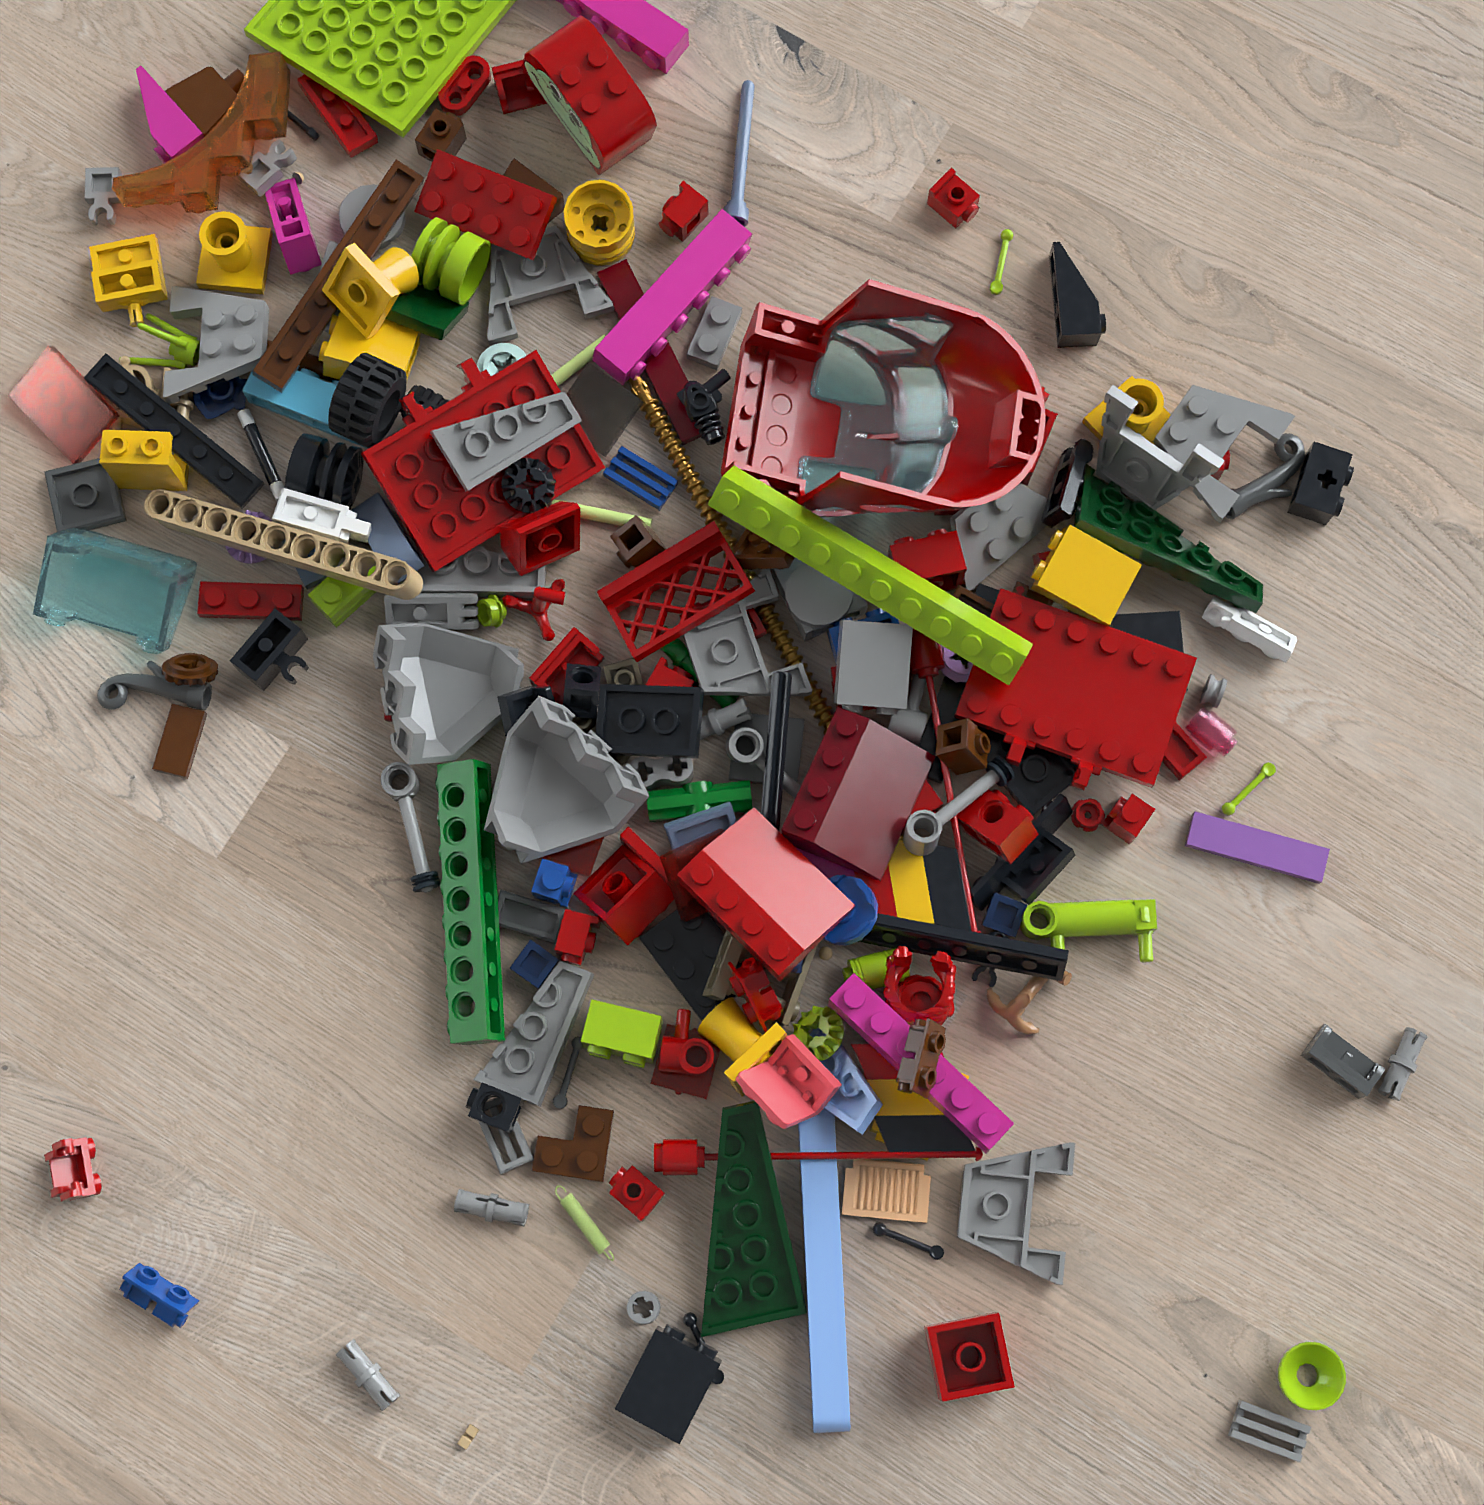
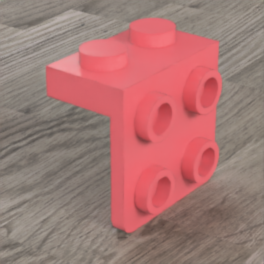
(790, 1084)

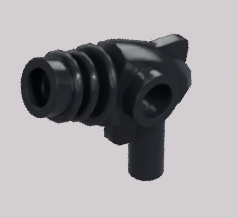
(702, 406)

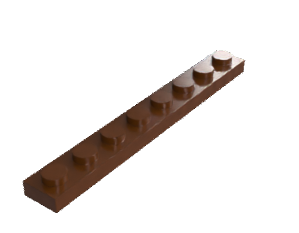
(315, 308)

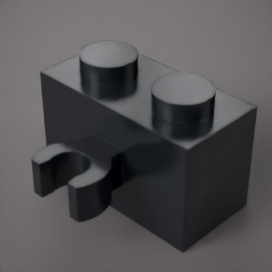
(271, 651)

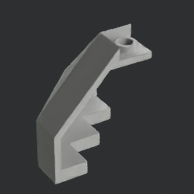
(441, 688)
(558, 785)

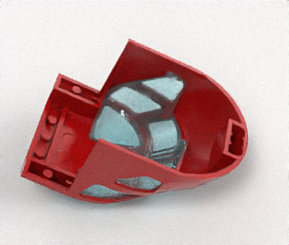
(884, 405)

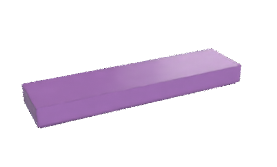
(1257, 847)

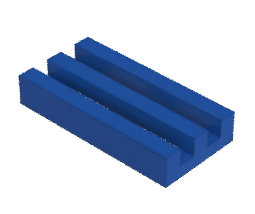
(617, 462)

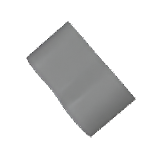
(661, 771)

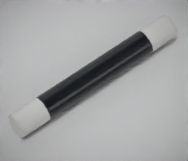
(261, 452)

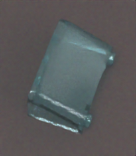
(113, 586)

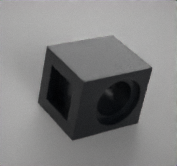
(582, 690)
(508, 1116)

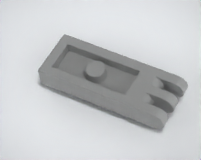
(436, 609)

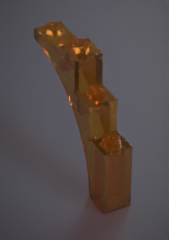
(227, 150)

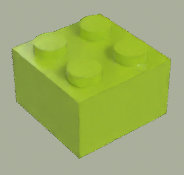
(621, 1033)

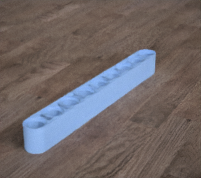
(824, 1277)

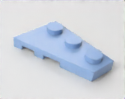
(855, 1100)

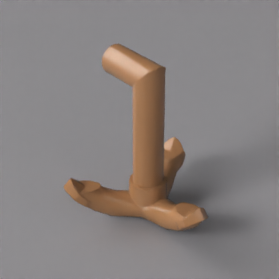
(1016, 1007)

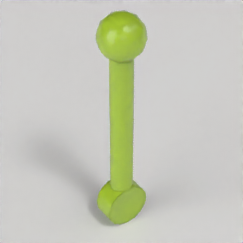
(996, 286)
(1267, 770)

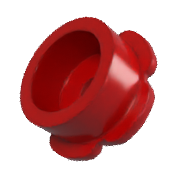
(1094, 808)

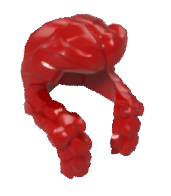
(920, 995)

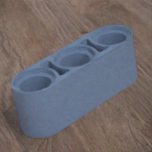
(386, 533)

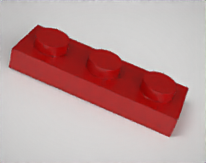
(340, 116)
(249, 600)

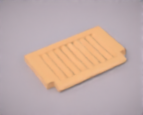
(886, 1190)

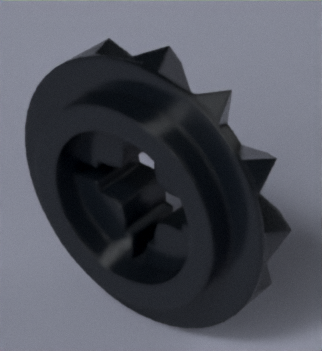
(520, 498)

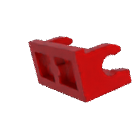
(515, 88)
(573, 649)

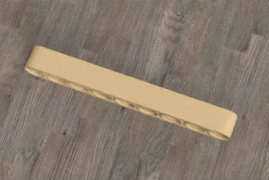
(293, 552)

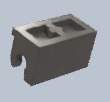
(1342, 1062)

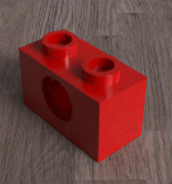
(998, 824)

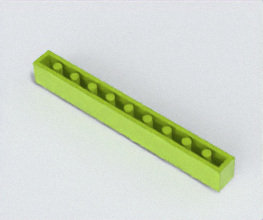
(870, 574)

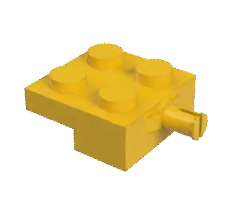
(128, 275)

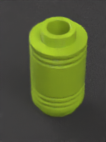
(870, 968)

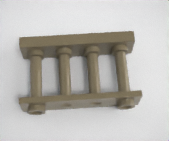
(732, 950)

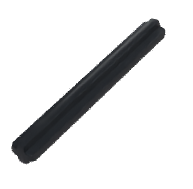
(776, 747)

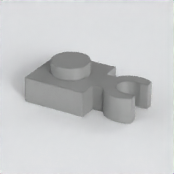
(267, 168)
(100, 192)

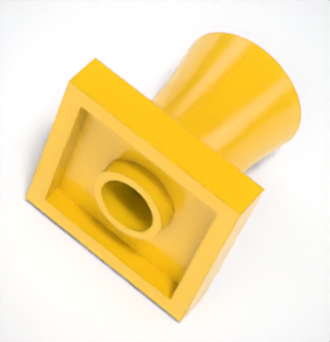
(233, 254)
(368, 288)
(1147, 416)
(739, 1039)

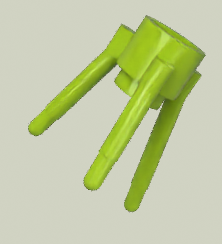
(182, 346)

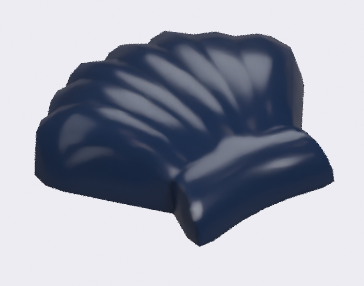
(221, 397)

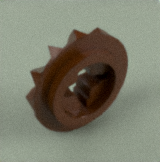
(190, 669)

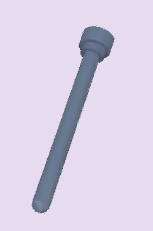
(736, 206)

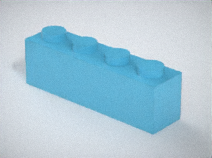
(303, 399)

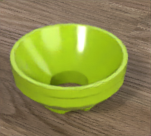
(1329, 1381)

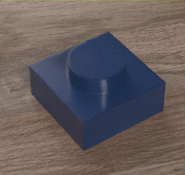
(1004, 914)
(534, 964)

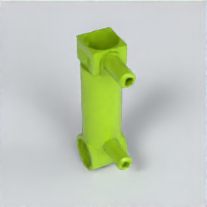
(1094, 919)

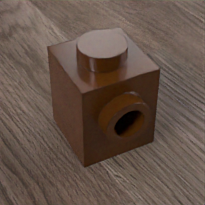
(442, 133)
(636, 542)
(962, 746)

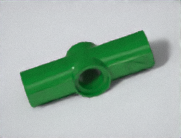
(696, 797)

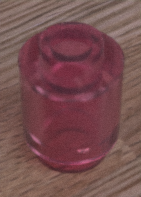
(1212, 733)

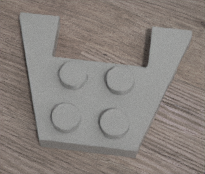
(522, 280)
(230, 340)
(1215, 423)
(1139, 465)
(728, 654)
(999, 1206)

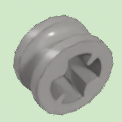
(1213, 691)
(648, 1297)

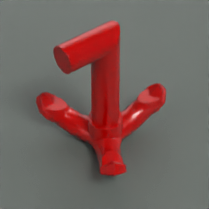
(538, 608)

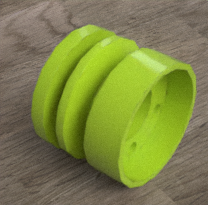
(451, 260)

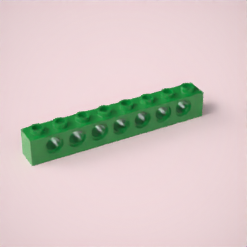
(481, 916)

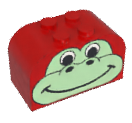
(590, 93)

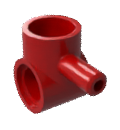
(676, 1048)

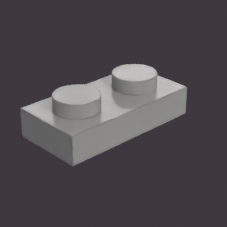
(714, 333)

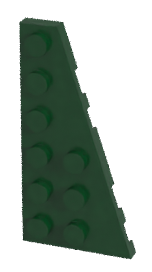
(1158, 542)
(750, 1249)

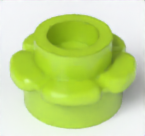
(491, 611)

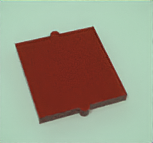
(685, 1083)

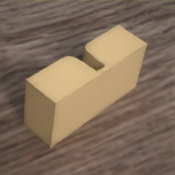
(468, 1436)

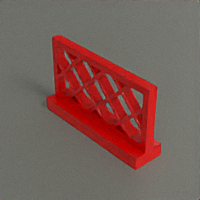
(665, 572)

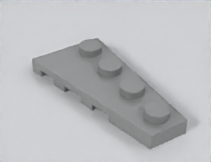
(496, 440)
(480, 573)
(536, 1043)

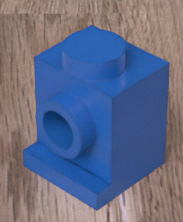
(554, 883)

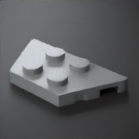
(997, 531)

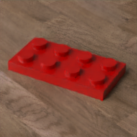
(486, 204)

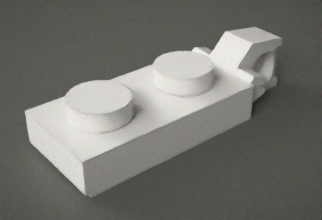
(319, 517)
(1251, 628)

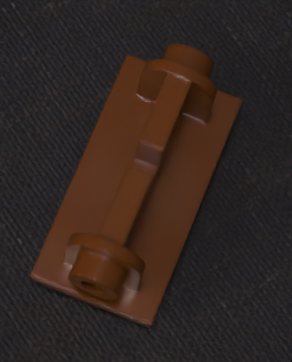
(920, 1074)

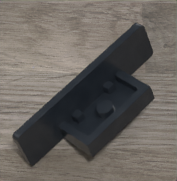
(1035, 865)

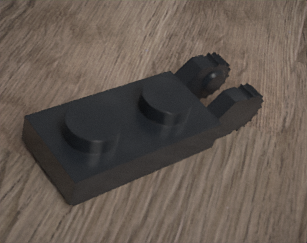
(1066, 483)

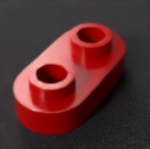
(463, 87)

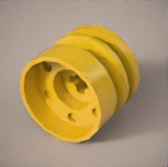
(604, 206)

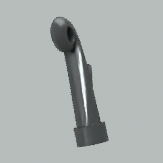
(1267, 486)
(194, 696)

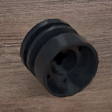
(323, 473)

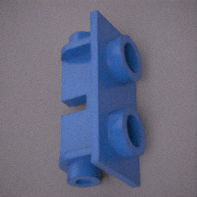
(145, 1284)

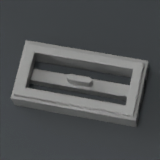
(515, 1161)
(1299, 1441)

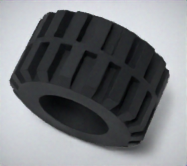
(367, 400)

